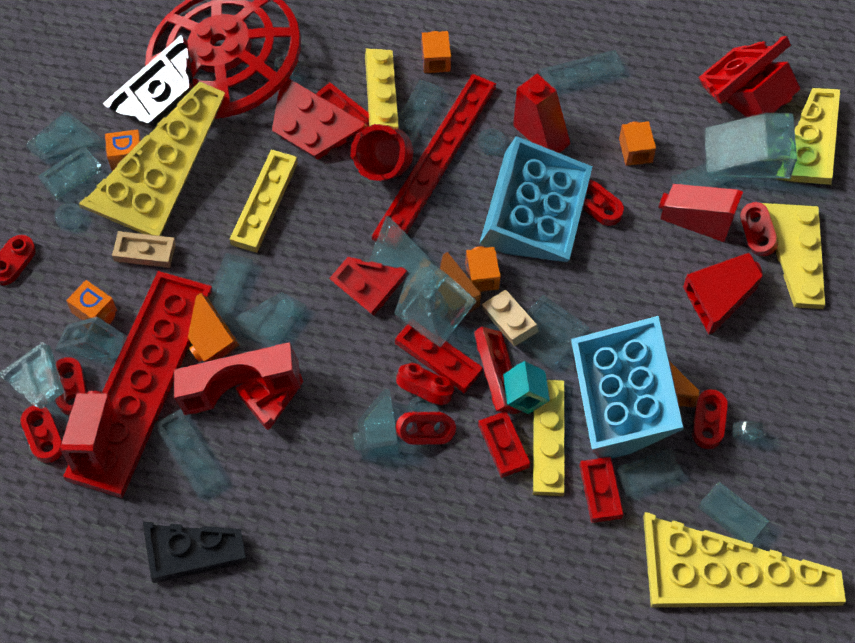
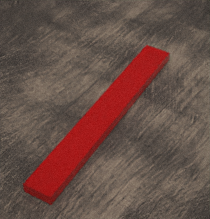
(438, 154)

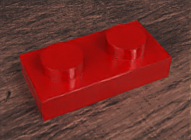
(504, 444)
(601, 489)

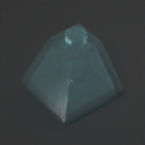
(433, 302)

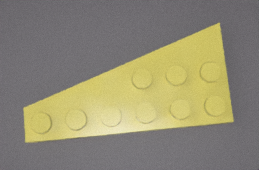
(152, 174)
(721, 571)

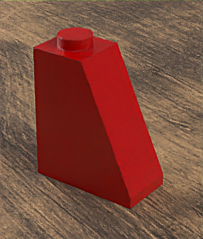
(540, 114)
(701, 209)
(722, 289)
(88, 433)

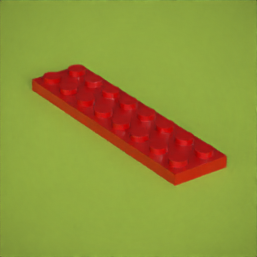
(144, 378)

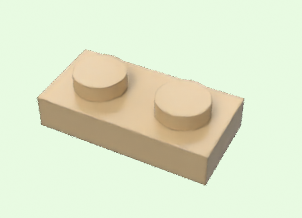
(144, 249)
(510, 318)

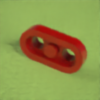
(600, 202)
(759, 231)
(15, 259)
(425, 384)
(72, 385)
(709, 420)
(423, 428)
(42, 435)

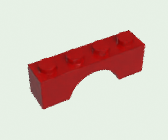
(202, 384)

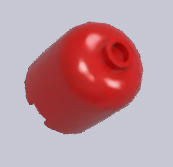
(381, 152)

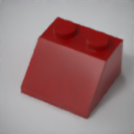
(766, 90)

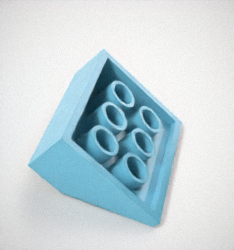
(536, 203)
(627, 387)

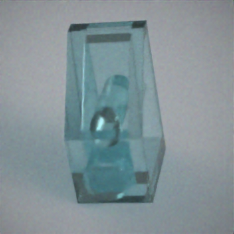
(91, 340)
(377, 429)

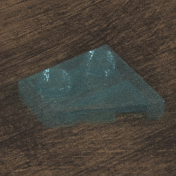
(62, 139)
(396, 248)
(269, 321)
(35, 376)

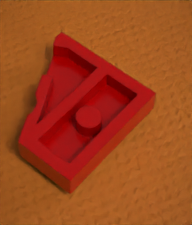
(368, 282)
(263, 404)

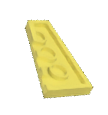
(816, 138)
(800, 252)

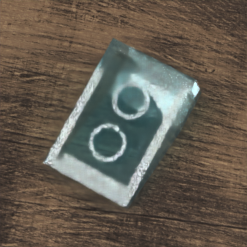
(752, 147)

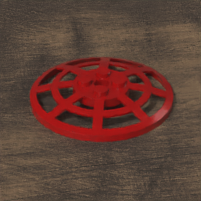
(234, 48)

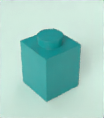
(526, 387)

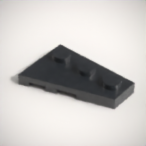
(187, 551)

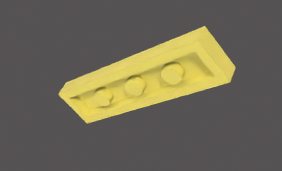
(381, 87)
(263, 201)
(549, 443)

